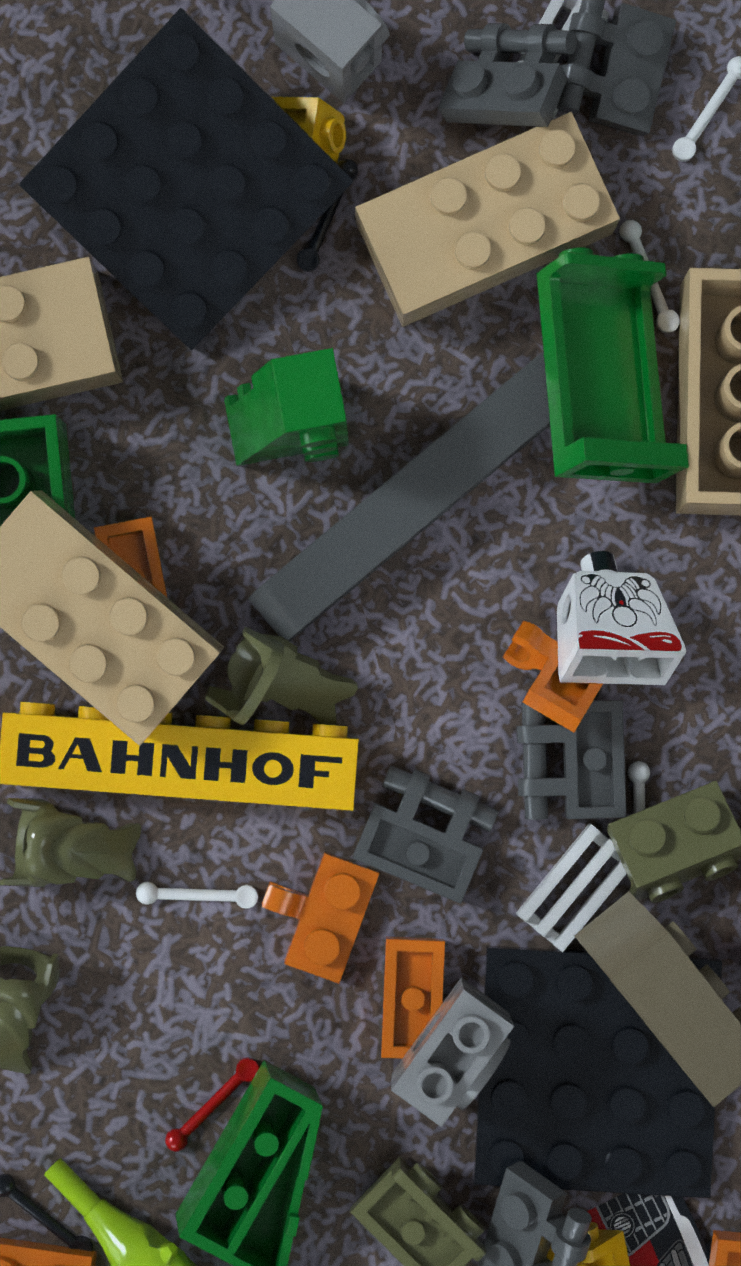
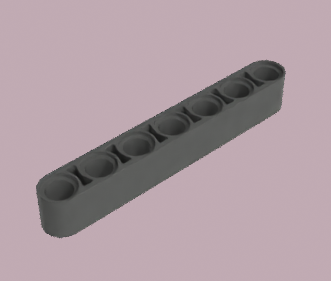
(406, 503)

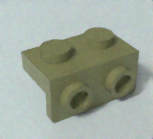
(677, 843)
(416, 1221)

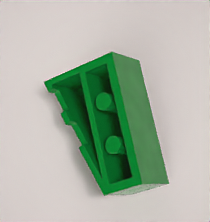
(289, 410)
(256, 1174)

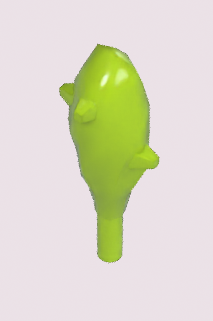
(121, 1236)

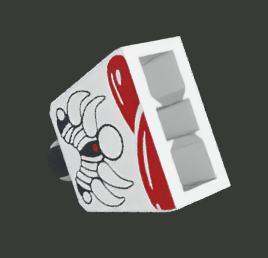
(615, 627)

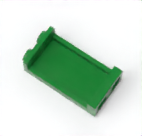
(604, 368)

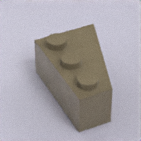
(670, 993)

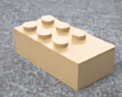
(486, 219)
(54, 334)
(710, 392)
(96, 618)

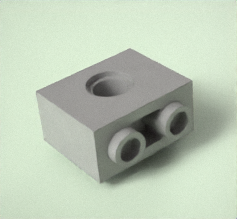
(331, 40)
(454, 1054)

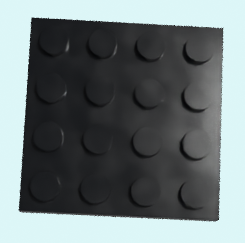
(186, 180)
(587, 1085)

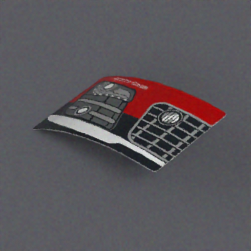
(655, 1229)

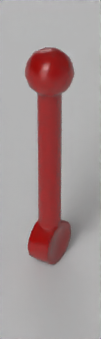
(177, 1139)

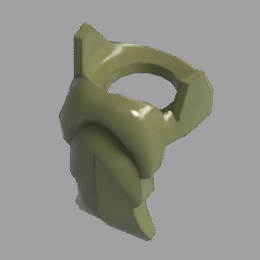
(273, 669)
(63, 847)
(22, 1004)

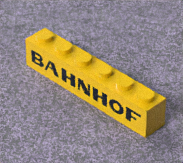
(180, 760)

